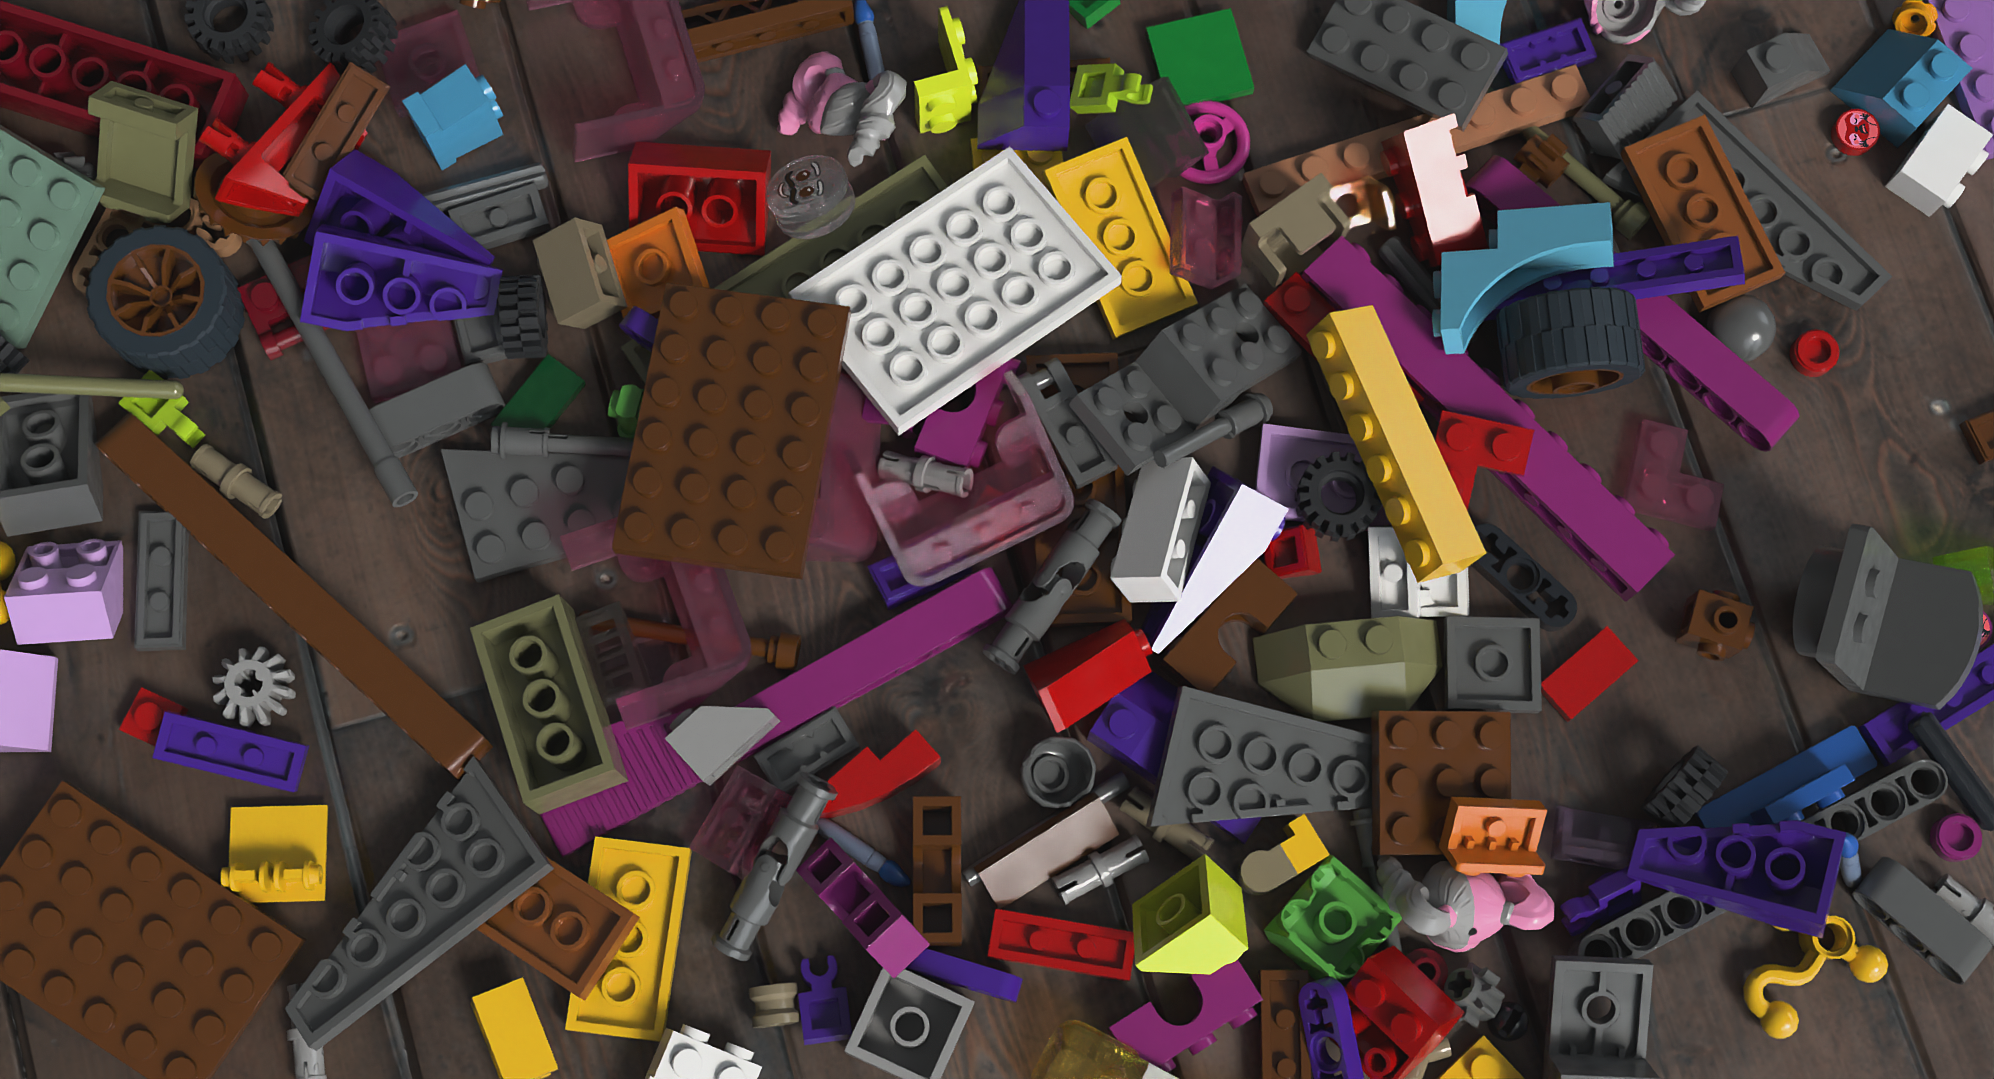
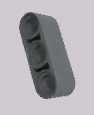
(438, 409)
(1922, 920)

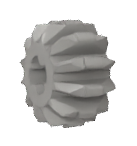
(239, 675)

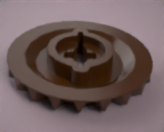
(241, 220)

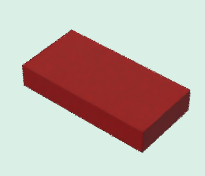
(1587, 673)

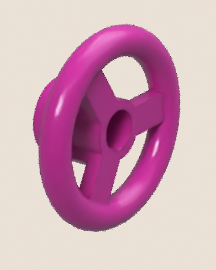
(1218, 130)

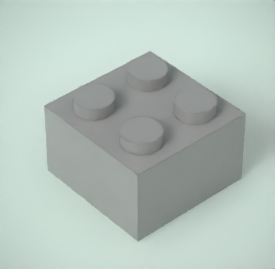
(909, 1026)

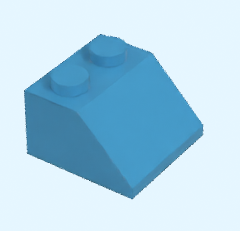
(1901, 81)

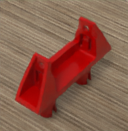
(257, 165)

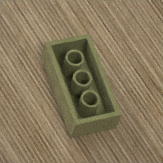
(548, 705)

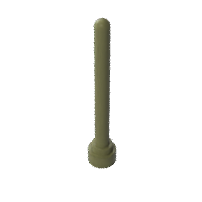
(1627, 214)
(90, 386)

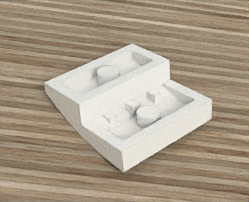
(1396, 589)

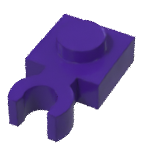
(1607, 899)
(824, 1008)

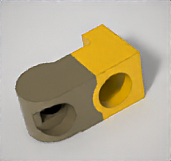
(1269, 869)

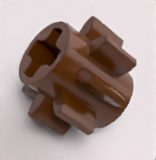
(1543, 160)

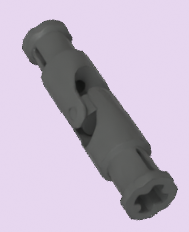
(1047, 591)
(764, 885)

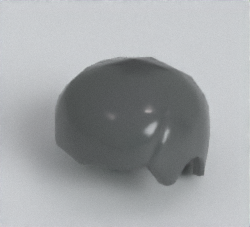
(1743, 326)
(1057, 771)

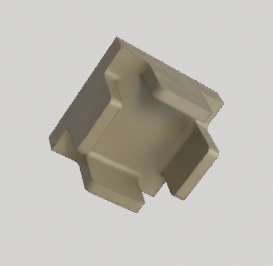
(1289, 232)

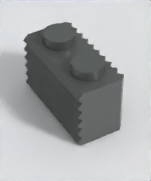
(1625, 106)

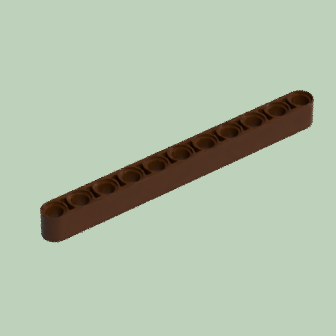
(294, 596)

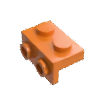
(1493, 836)

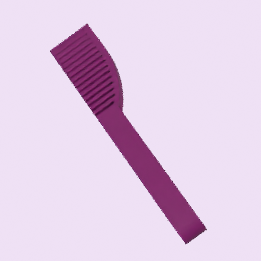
(867, 662)

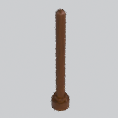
(779, 650)

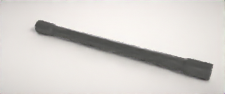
(386, 465)

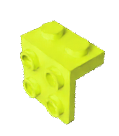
(947, 97)

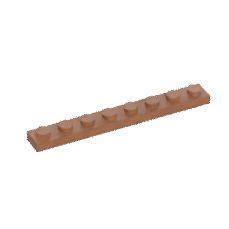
(1497, 117)

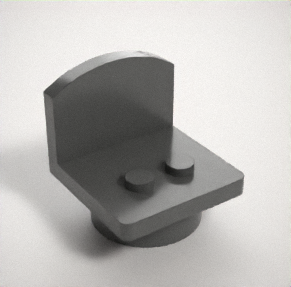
(1888, 621)

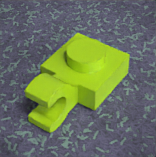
(1102, 85)
(163, 413)

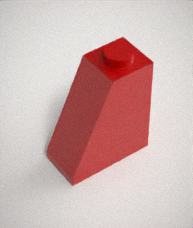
(1089, 672)

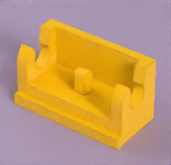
(513, 1032)

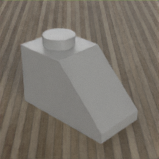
(718, 736)

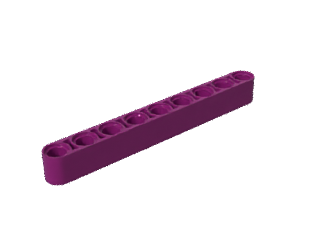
(1667, 332)

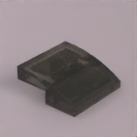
(1157, 131)

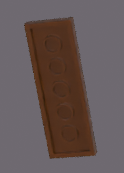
(1096, 597)

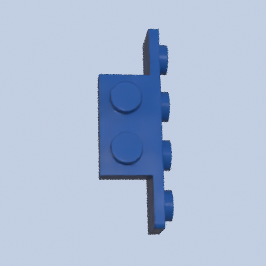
(1794, 784)

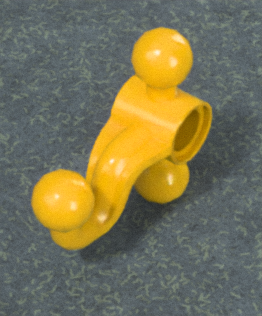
(1779, 1017)

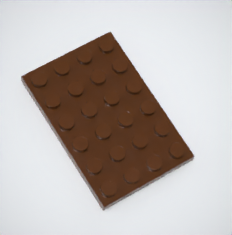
(732, 431)
(133, 941)

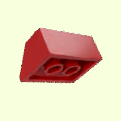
(715, 186)

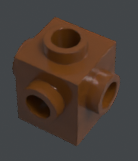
(1716, 624)

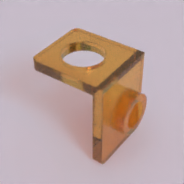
(1373, 199)

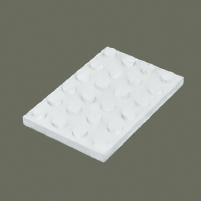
(959, 288)

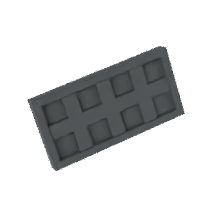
(1409, 55)

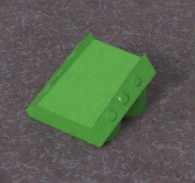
(1332, 923)

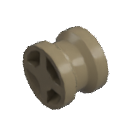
(774, 1005)

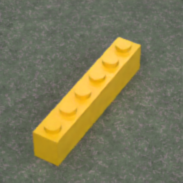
(1395, 443)

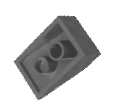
(49, 463)

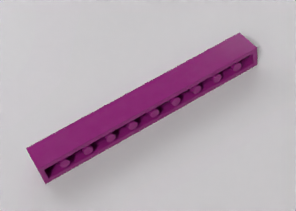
(1555, 484)

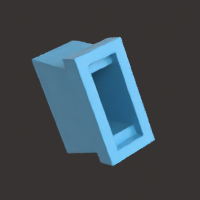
(455, 115)

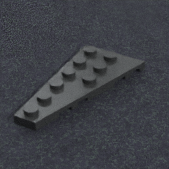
(1801, 233)
(524, 503)
(1255, 762)
(435, 894)

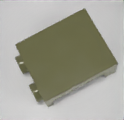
(144, 151)

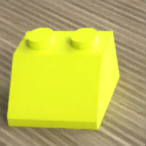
(1190, 922)

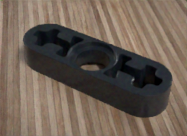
(1553, 591)

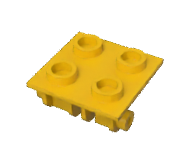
(277, 853)

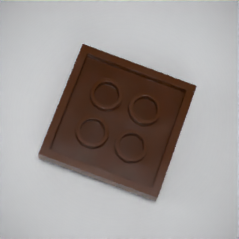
(1424, 762)

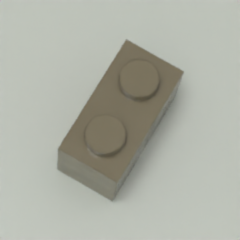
(579, 273)

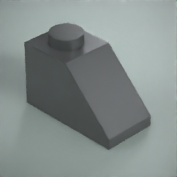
(1778, 67)

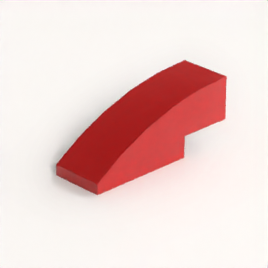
(871, 780)

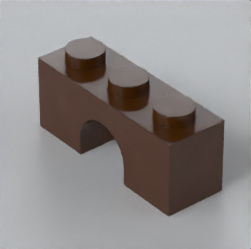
(1254, 599)
(937, 869)

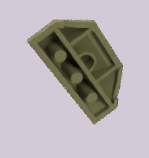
(1349, 666)

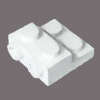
(690, 1057)

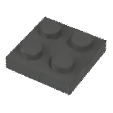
(1492, 664)

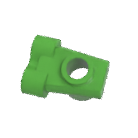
(626, 407)

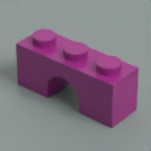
(957, 436)
(862, 908)
(1221, 998)

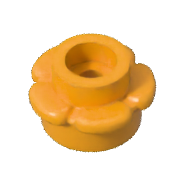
(1926, 12)

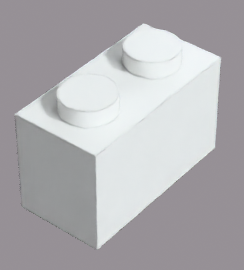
(1940, 161)

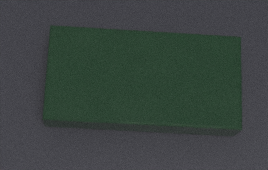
(542, 397)

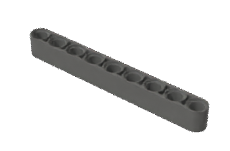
(1853, 809)

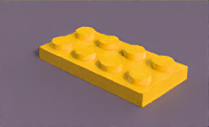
(1118, 214)
(637, 985)

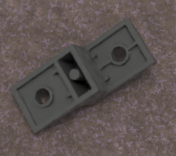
(1185, 377)
(1604, 1045)

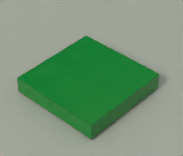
(1201, 57)

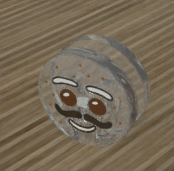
(810, 197)

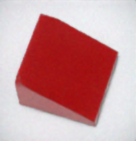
(1294, 553)

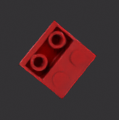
(1396, 1014)

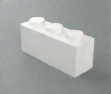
(1160, 531)

